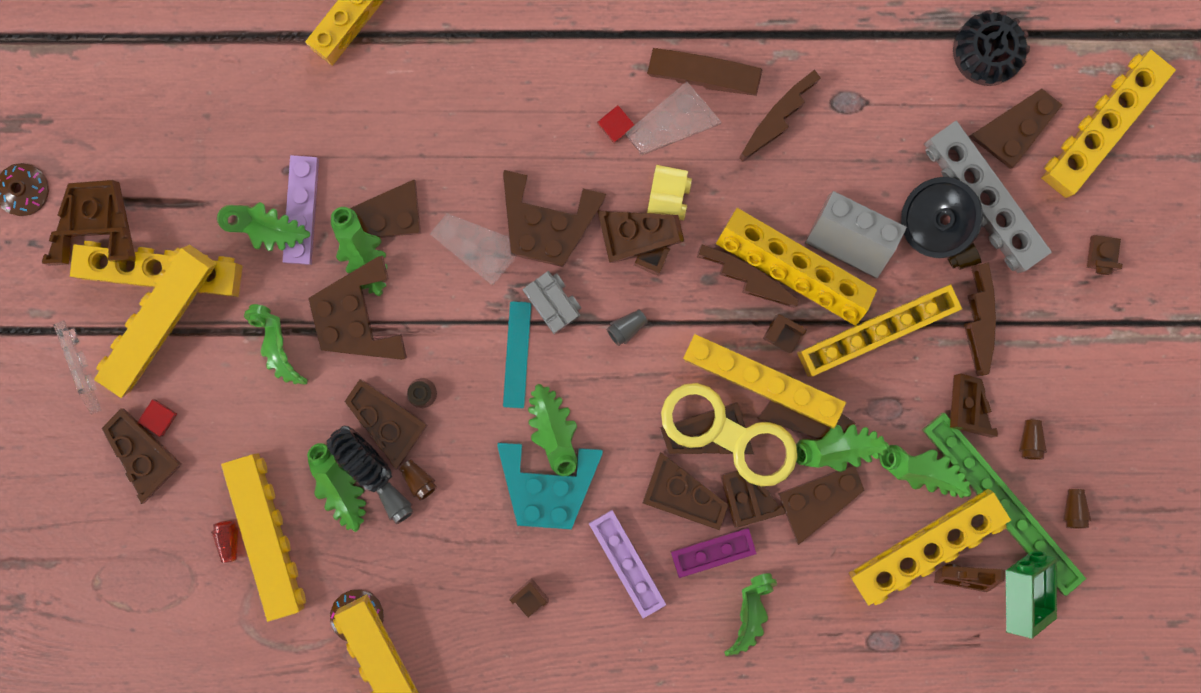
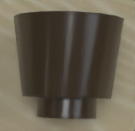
(966, 258)
(422, 393)

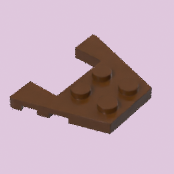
(90, 211)
(544, 232)
(343, 317)

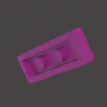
(713, 552)

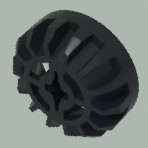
(974, 60)

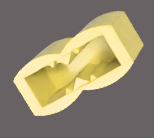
(668, 191)

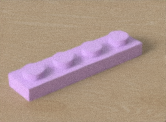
(301, 205)
(627, 564)

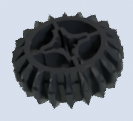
(359, 458)

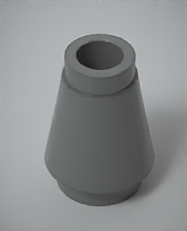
(626, 327)
(395, 504)

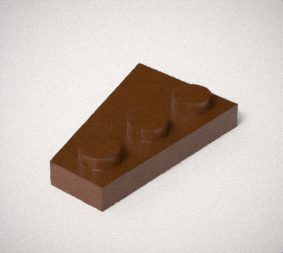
(391, 212)
(638, 233)
(386, 421)
(795, 421)
(699, 425)
(141, 454)
(682, 495)
(818, 500)

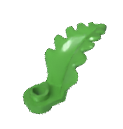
(262, 226)
(355, 244)
(273, 343)
(553, 431)
(839, 448)
(926, 470)
(337, 487)
(752, 613)

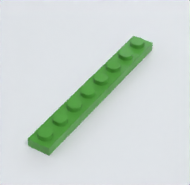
(981, 476)

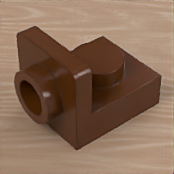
(1104, 254)

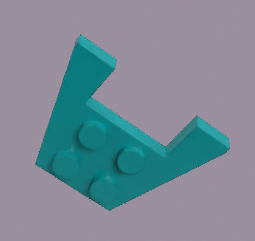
(547, 498)

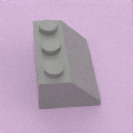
(855, 234)

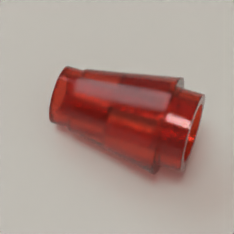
(226, 540)

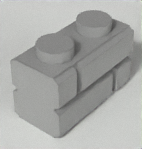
(552, 302)

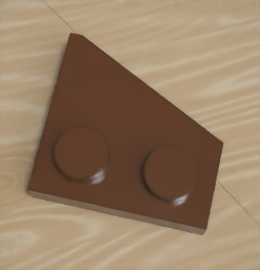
(970, 406)
(748, 501)
(970, 578)

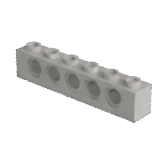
(1001, 202)

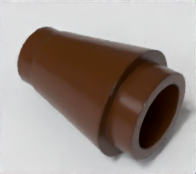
(1033, 440)
(418, 480)
(1076, 510)

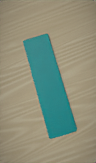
(517, 354)

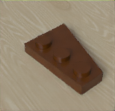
(1017, 128)

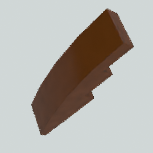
(705, 71)
(774, 122)
(755, 281)
(982, 331)

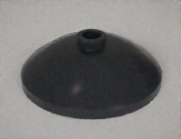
(928, 207)

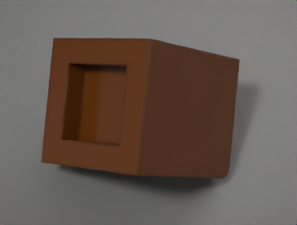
(652, 261)
(784, 333)
(529, 598)

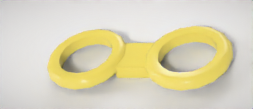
(729, 434)

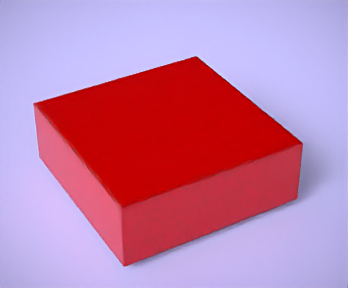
(615, 124)
(157, 417)

